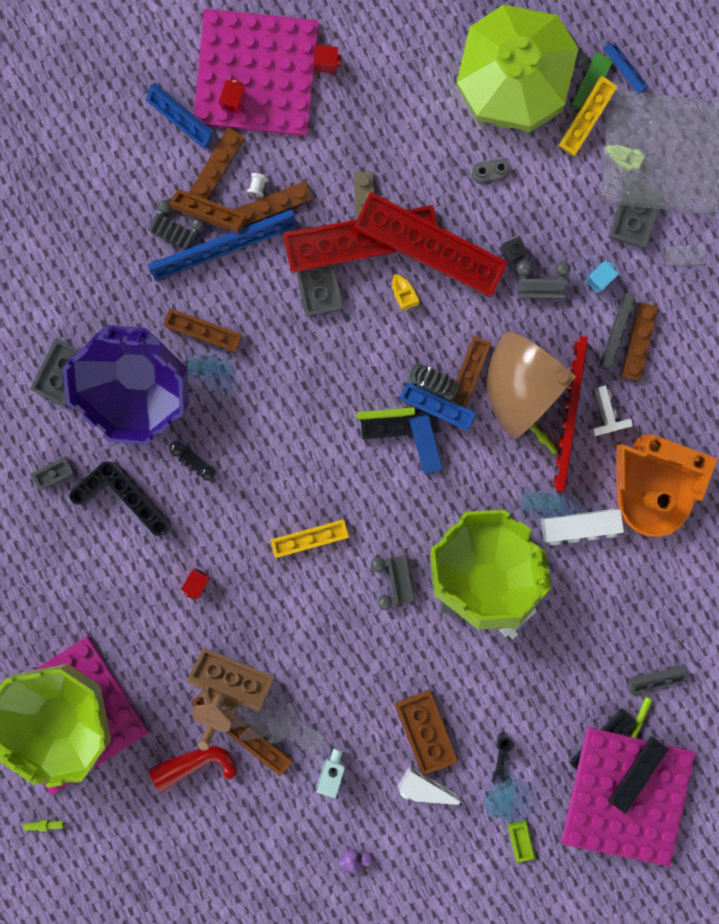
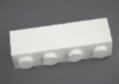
(582, 525)

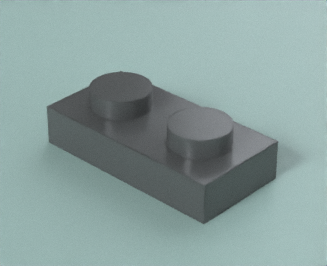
(53, 473)

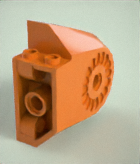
(659, 483)

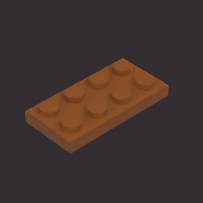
(426, 732)

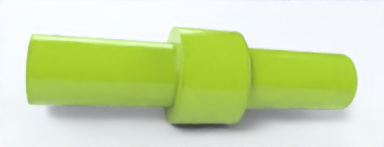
(544, 438)
(43, 825)

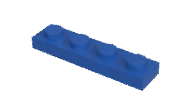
(179, 116)
(438, 406)

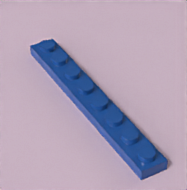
(222, 245)

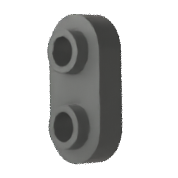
(491, 171)

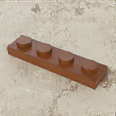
(217, 164)
(276, 203)
(208, 211)
(202, 330)
(639, 341)
(470, 370)

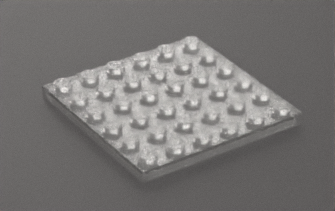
(662, 152)

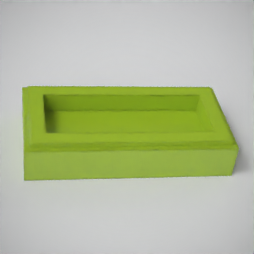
(521, 841)

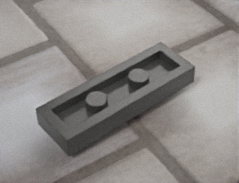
(658, 679)

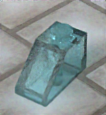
(208, 366)
(542, 501)
(501, 799)

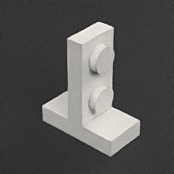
(608, 414)

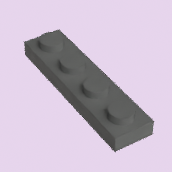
(620, 323)

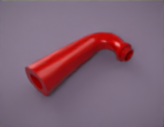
(174, 770)

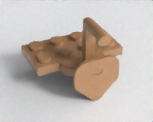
(226, 683)

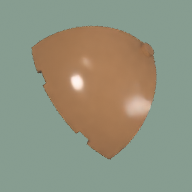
(523, 382)

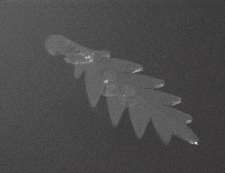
(273, 719)

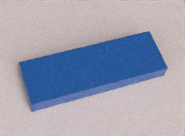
(626, 67)
(425, 444)

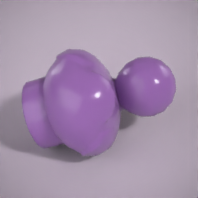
(351, 862)

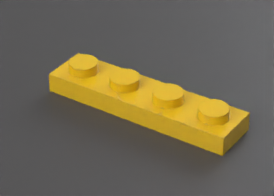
(587, 116)
(309, 538)

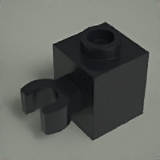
(513, 252)

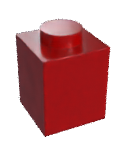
(326, 59)
(232, 96)
(195, 583)

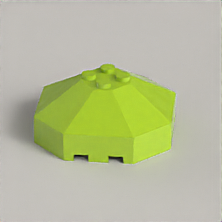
(516, 68)
(489, 570)
(52, 725)

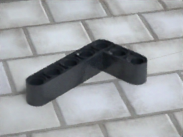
(125, 494)

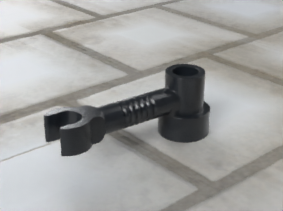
(504, 746)

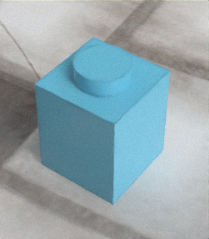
(602, 276)

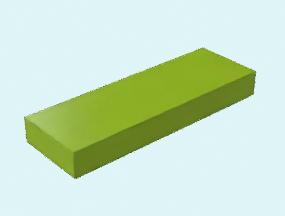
(379, 414)

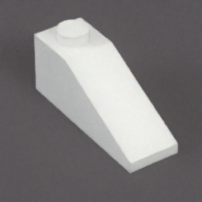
(425, 789)

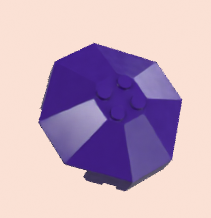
(126, 384)

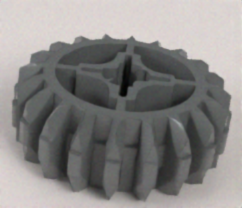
(433, 381)

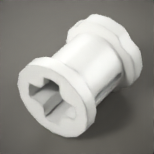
(257, 185)

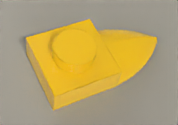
(404, 293)

